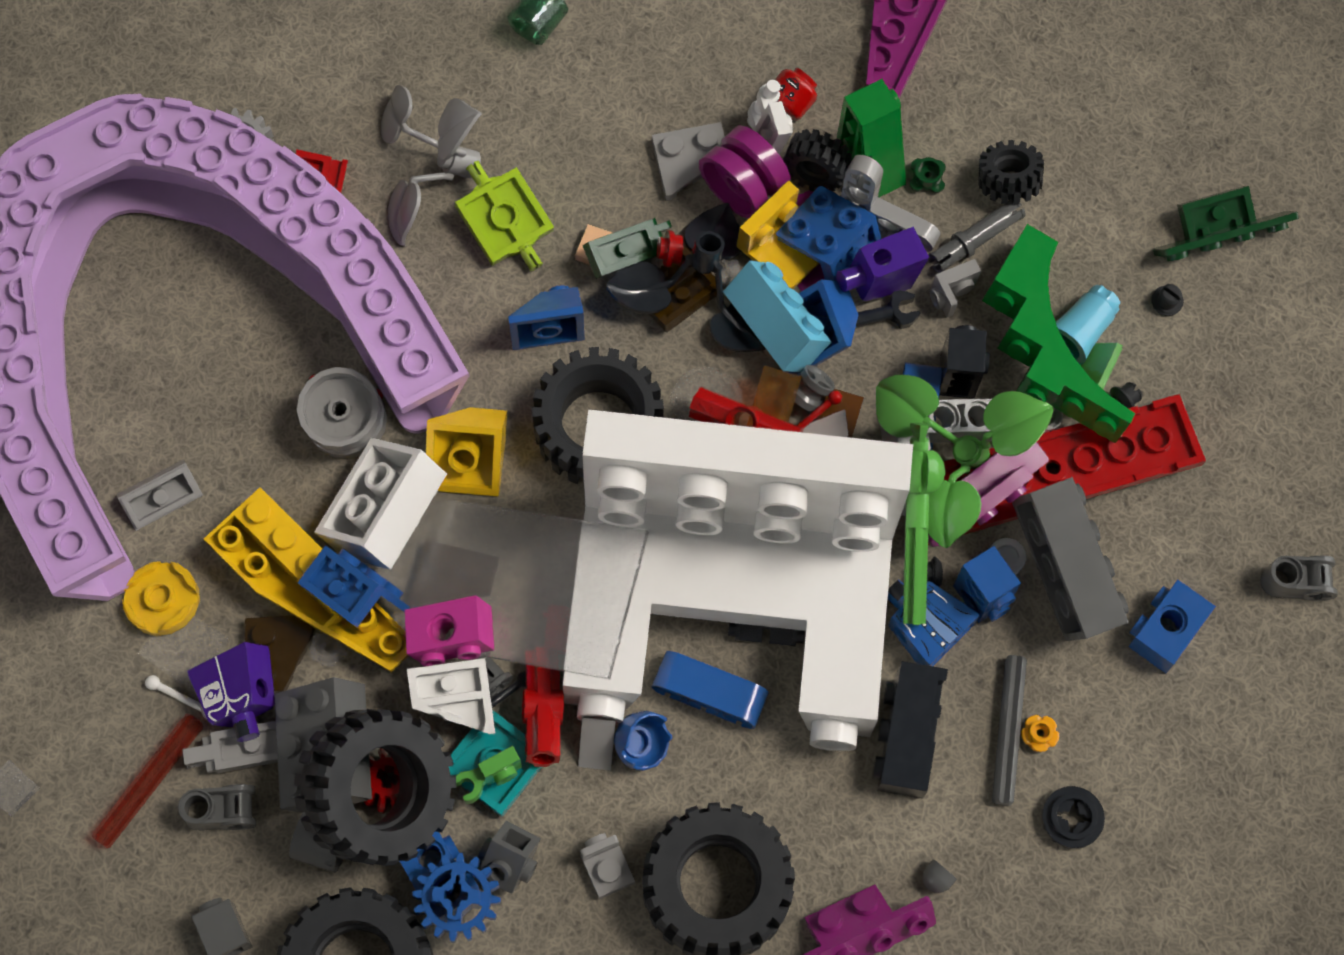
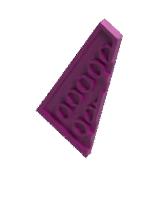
(898, 39)

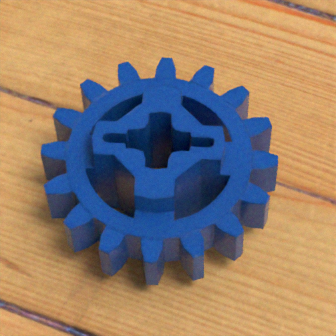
(437, 896)

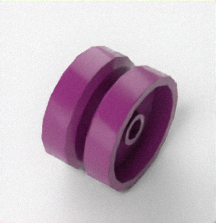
(743, 170)

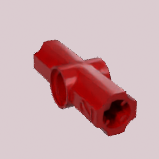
(717, 408)
(542, 715)

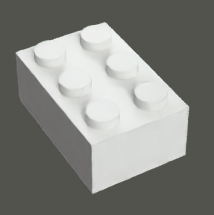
(381, 502)

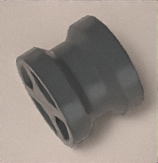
(813, 387)

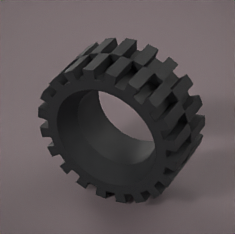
(580, 378)

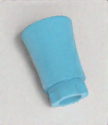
(1088, 320)

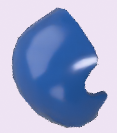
(642, 740)

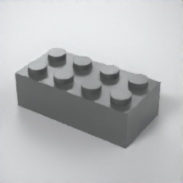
(1071, 560)

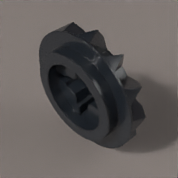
(1087, 807)

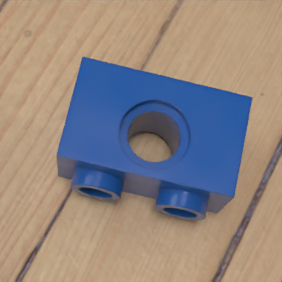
(1188, 613)

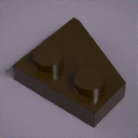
(687, 294)
(286, 642)

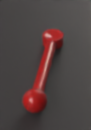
(834, 398)

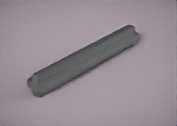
(1009, 730)

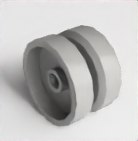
(327, 397)

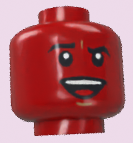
(796, 92)

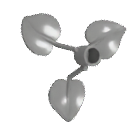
(452, 128)

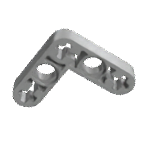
(862, 188)

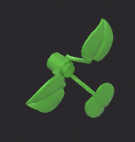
(1014, 425)

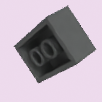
(299, 716)

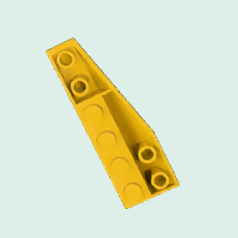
(274, 555)

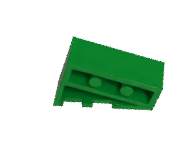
(873, 128)

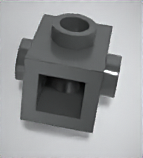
(510, 856)

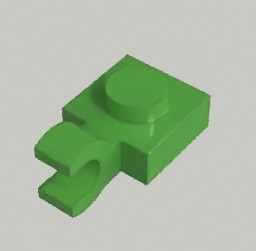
(498, 769)

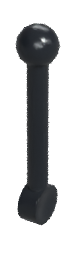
(521, 682)

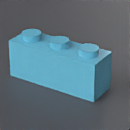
(777, 315)

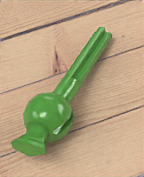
(925, 478)

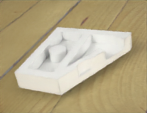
(454, 692)

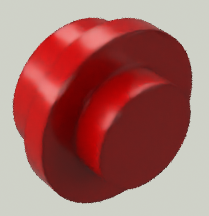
(670, 248)

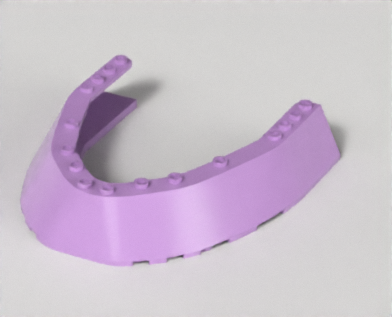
(203, 171)

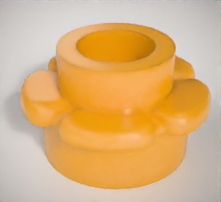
(1036, 742)

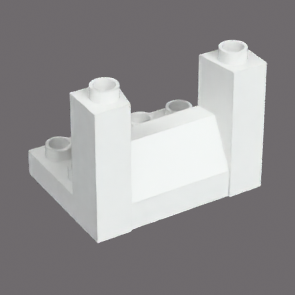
(757, 536)

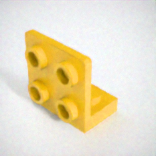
(759, 239)

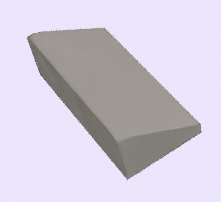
(159, 495)

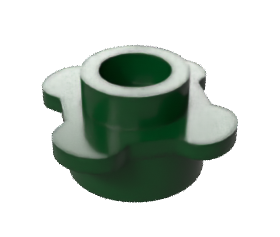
(934, 168)

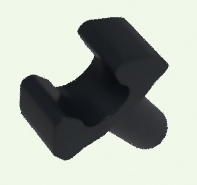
(891, 312)

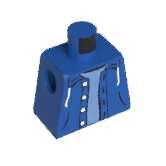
(945, 623)

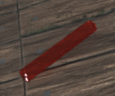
(147, 781)

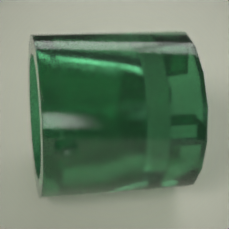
(537, 18)

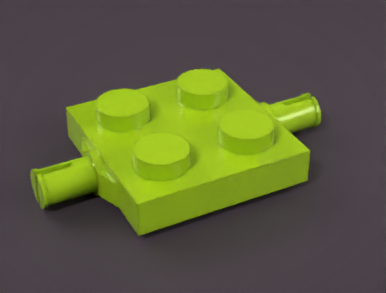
(504, 216)

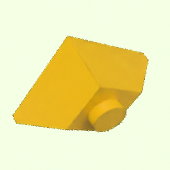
(469, 449)

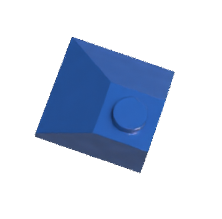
(836, 313)
(548, 319)

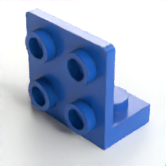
(829, 230)
(348, 585)

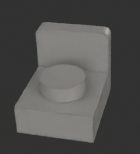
(955, 280)
(606, 865)

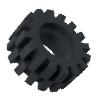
(817, 160)
(1011, 186)

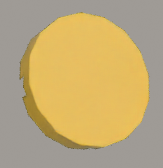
(161, 598)

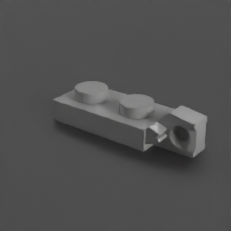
(224, 754)

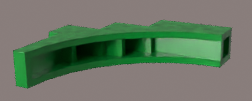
(1034, 340)

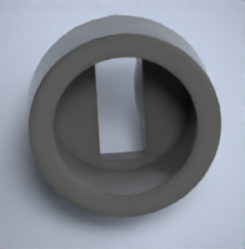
(937, 878)

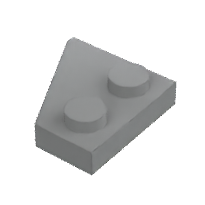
(680, 153)

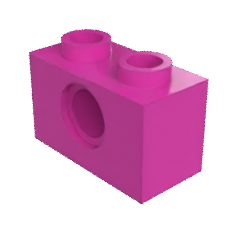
(429, 624)

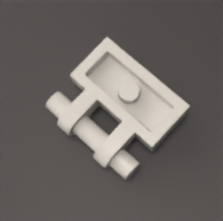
(769, 116)

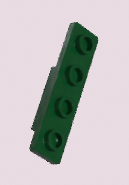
(1219, 218)

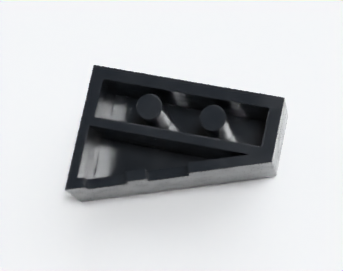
(909, 729)

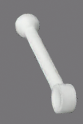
(153, 682)

